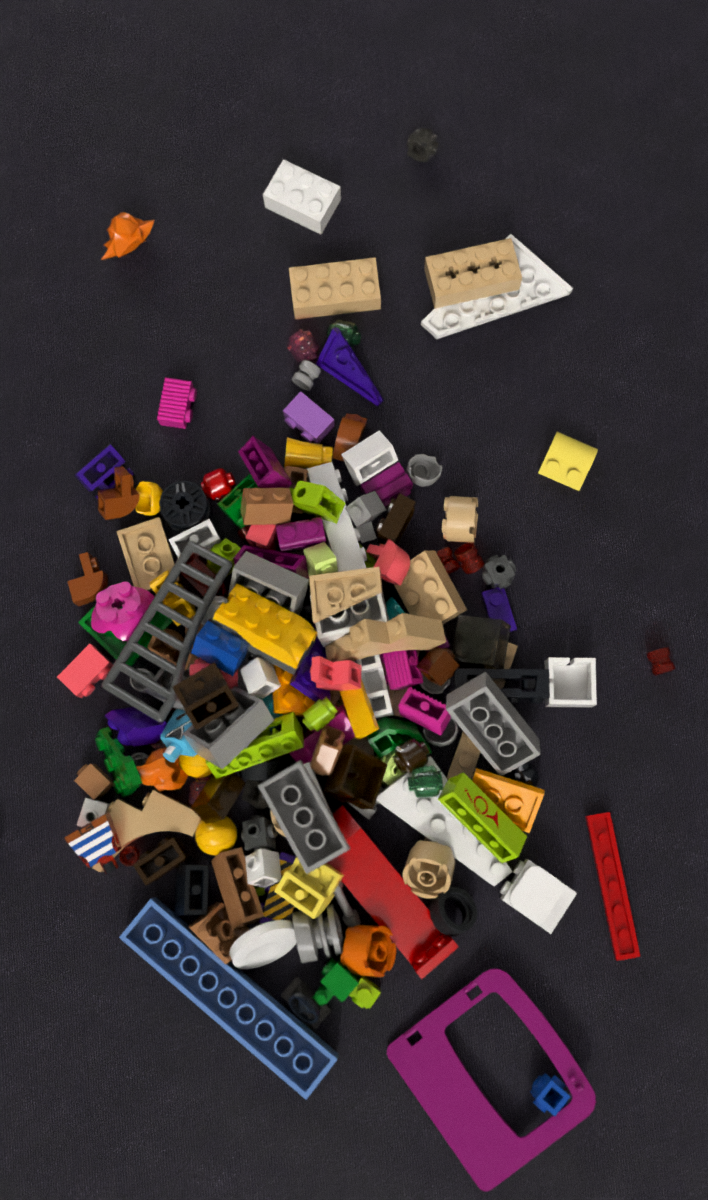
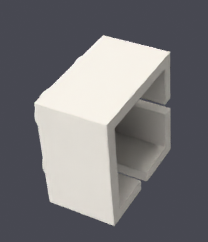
(573, 683)

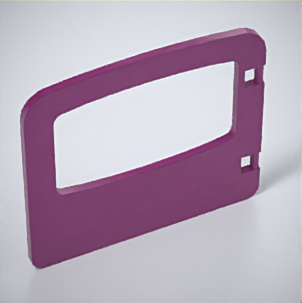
(458, 1106)

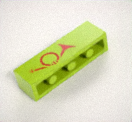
(482, 817)

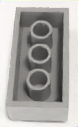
(493, 724)

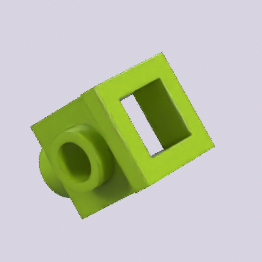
(365, 993)

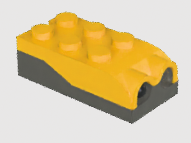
(268, 627)

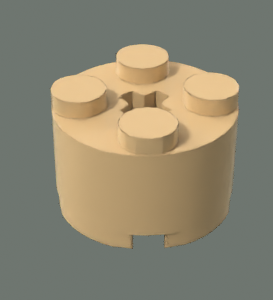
(461, 519)
(429, 869)

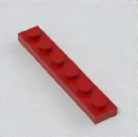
(612, 886)

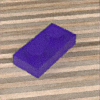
(498, 606)

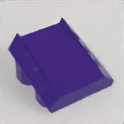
(135, 726)

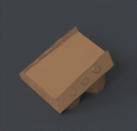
(217, 931)

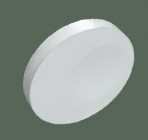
(263, 944)

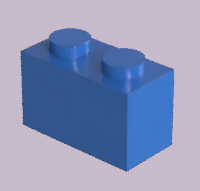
(221, 647)

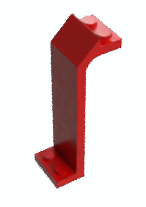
(389, 899)

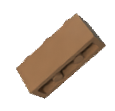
(238, 895)

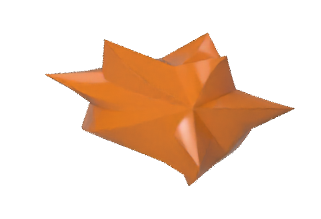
(126, 234)
(161, 772)

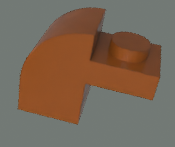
(348, 434)
(119, 500)
(87, 587)

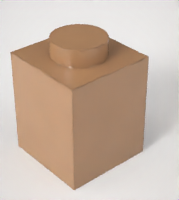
(93, 781)

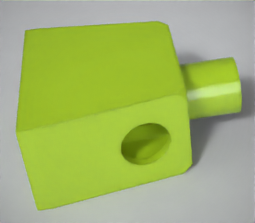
(308, 496)

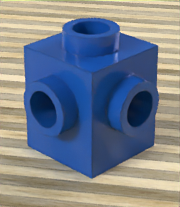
(555, 1099)

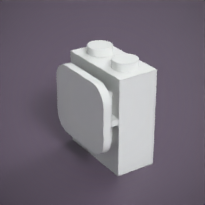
(537, 895)

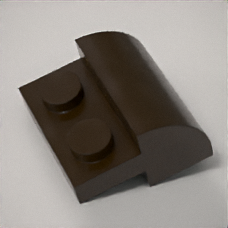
(205, 696)

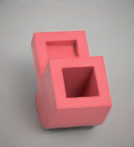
(392, 561)
(335, 675)

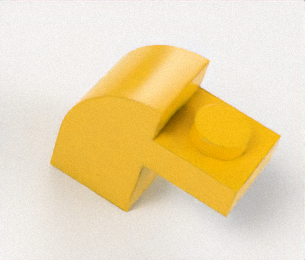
(172, 600)

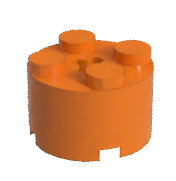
(368, 950)

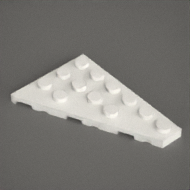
(537, 287)

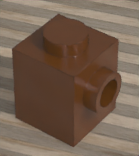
(438, 665)

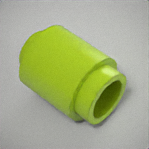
(319, 714)

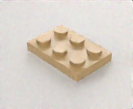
(146, 552)

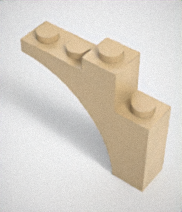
(379, 637)
(158, 815)

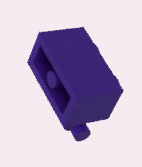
(100, 468)

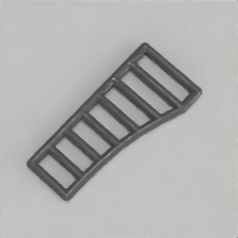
(184, 647)

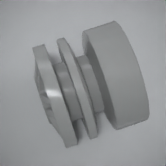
(317, 934)

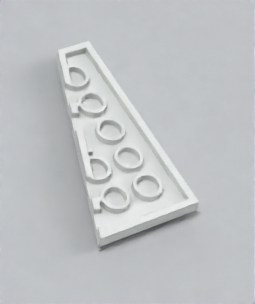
(441, 826)

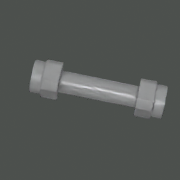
(350, 916)

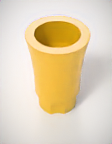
(306, 454)

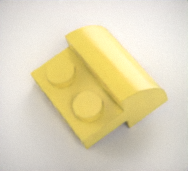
(568, 461)
(309, 891)

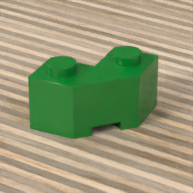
(392, 734)

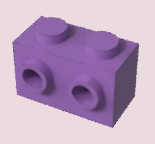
(308, 418)

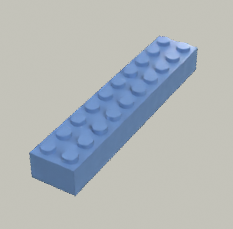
(230, 998)

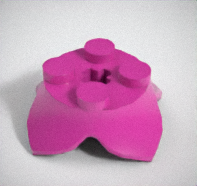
(125, 620)

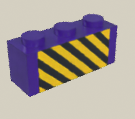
(276, 906)

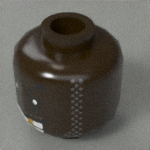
(411, 755)

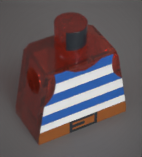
(96, 843)

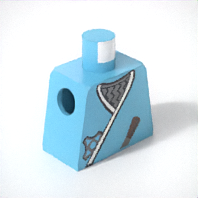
(173, 736)

